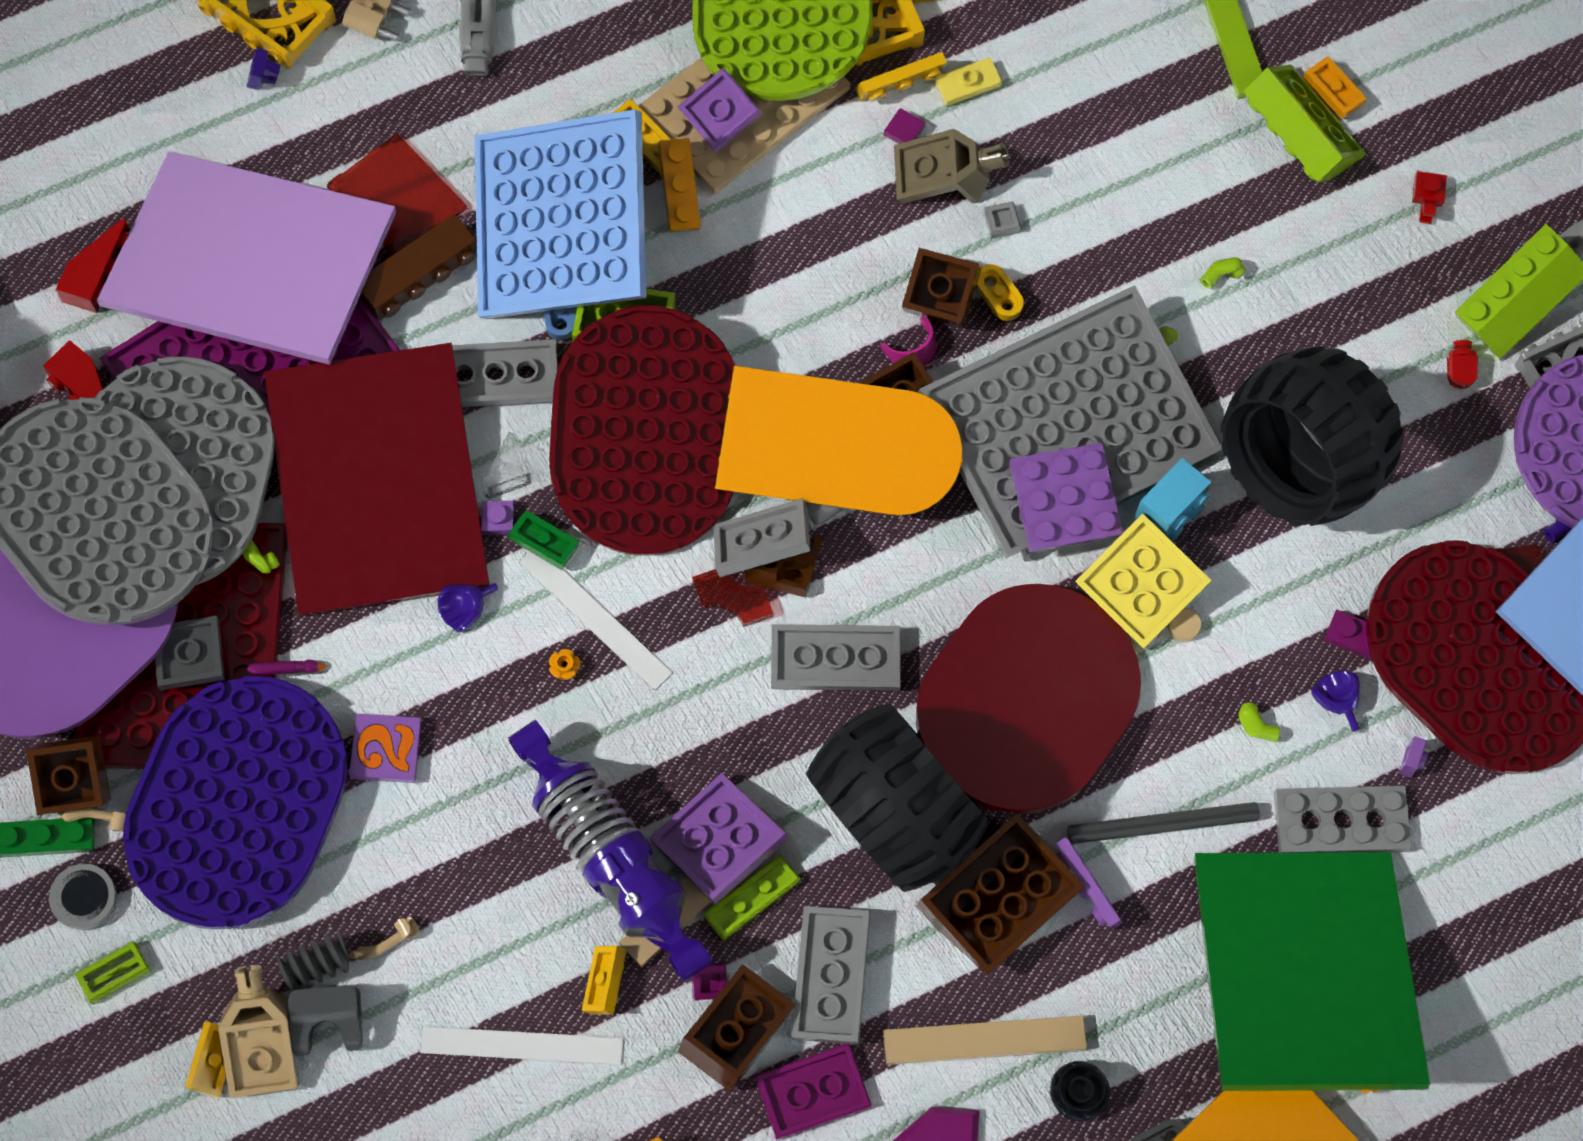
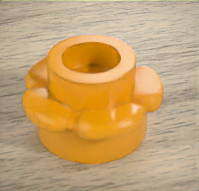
(558, 670)

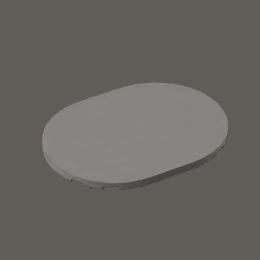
(216, 432)
(100, 512)

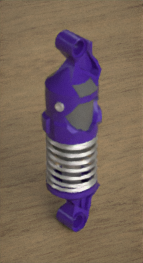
(611, 853)

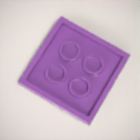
(1065, 497)
(718, 838)

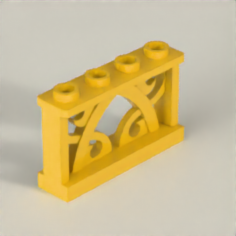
(903, 20)
(253, 29)

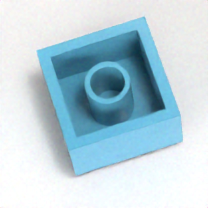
(1175, 499)

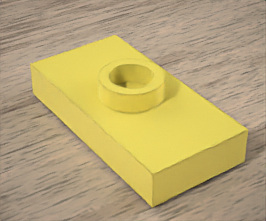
(968, 81)

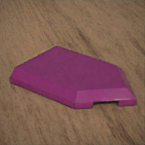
(943, 1125)

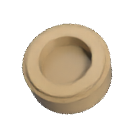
(1185, 626)

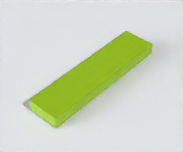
(1234, 43)

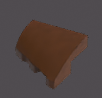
(790, 574)

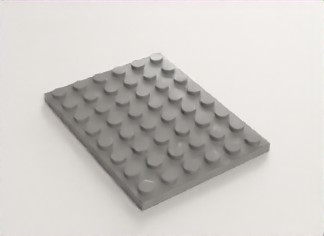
(1072, 386)

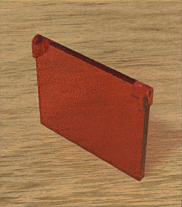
(404, 180)

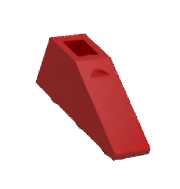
(89, 269)
(73, 372)

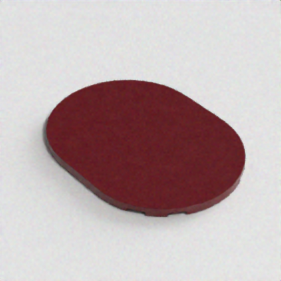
(641, 430)
(1464, 665)
(1029, 697)

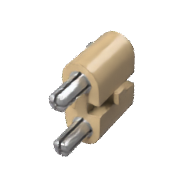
(369, 17)

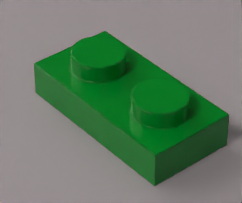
(543, 540)

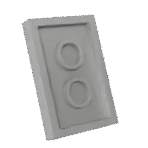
(761, 537)

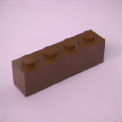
(418, 267)

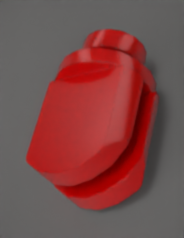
(1462, 365)

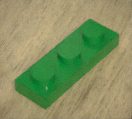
(46, 837)

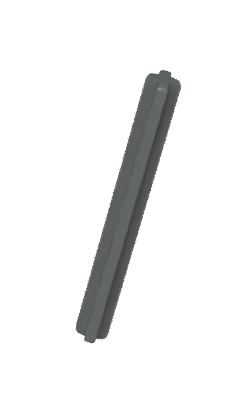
(1163, 822)

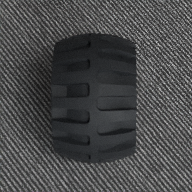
(1345, 413)
(896, 798)

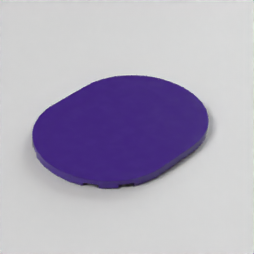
(235, 802)

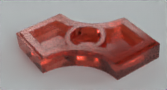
(745, 602)

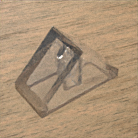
(507, 471)

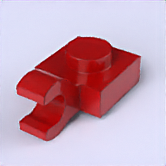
(1429, 192)

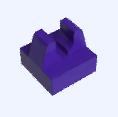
(262, 70)

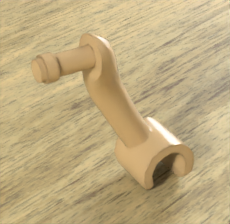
(116, 818)
(406, 930)

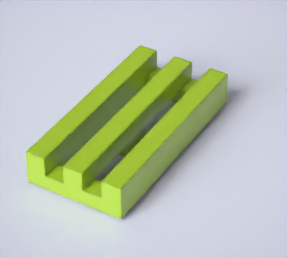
(118, 983)

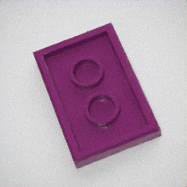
(812, 1091)

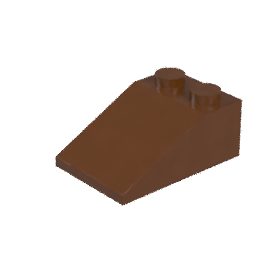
(736, 1028)

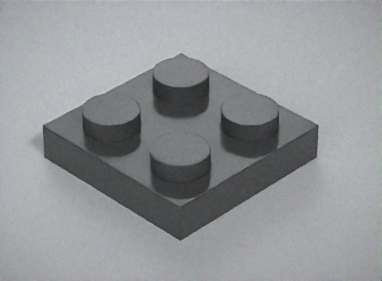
(191, 654)

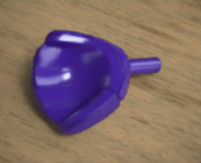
(462, 604)
(1339, 694)

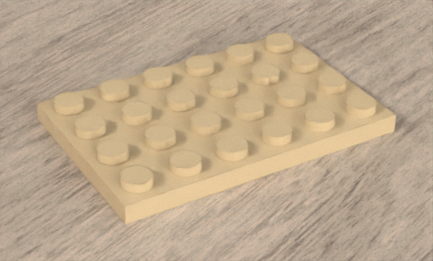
(770, 129)

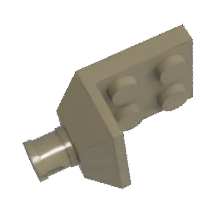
(945, 164)

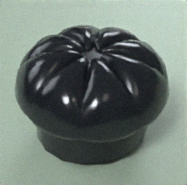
(1079, 1091)

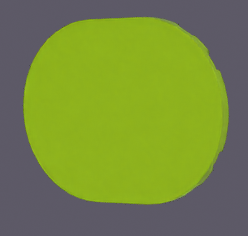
(782, 45)

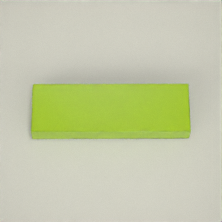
(751, 897)

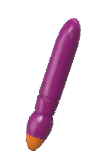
(286, 667)

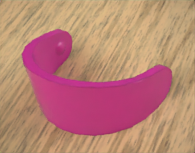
(924, 353)

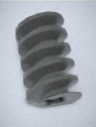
(314, 962)

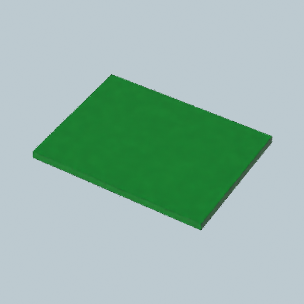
(1309, 972)

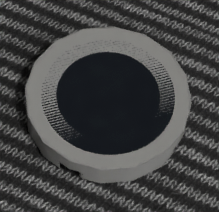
(82, 896)

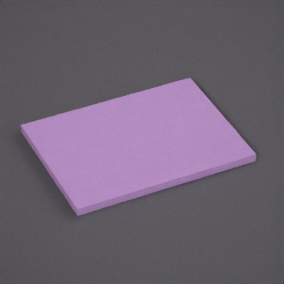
(248, 257)

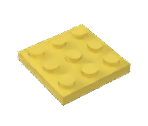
(1143, 581)

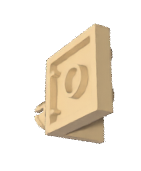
(257, 1038)

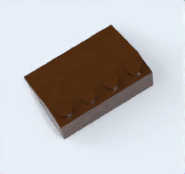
(1000, 895)

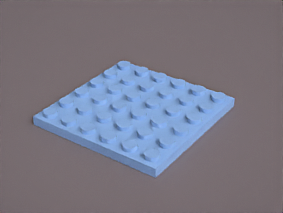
(560, 215)

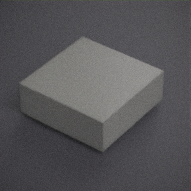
(1002, 220)

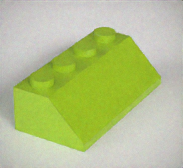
(1303, 122)
(1522, 292)

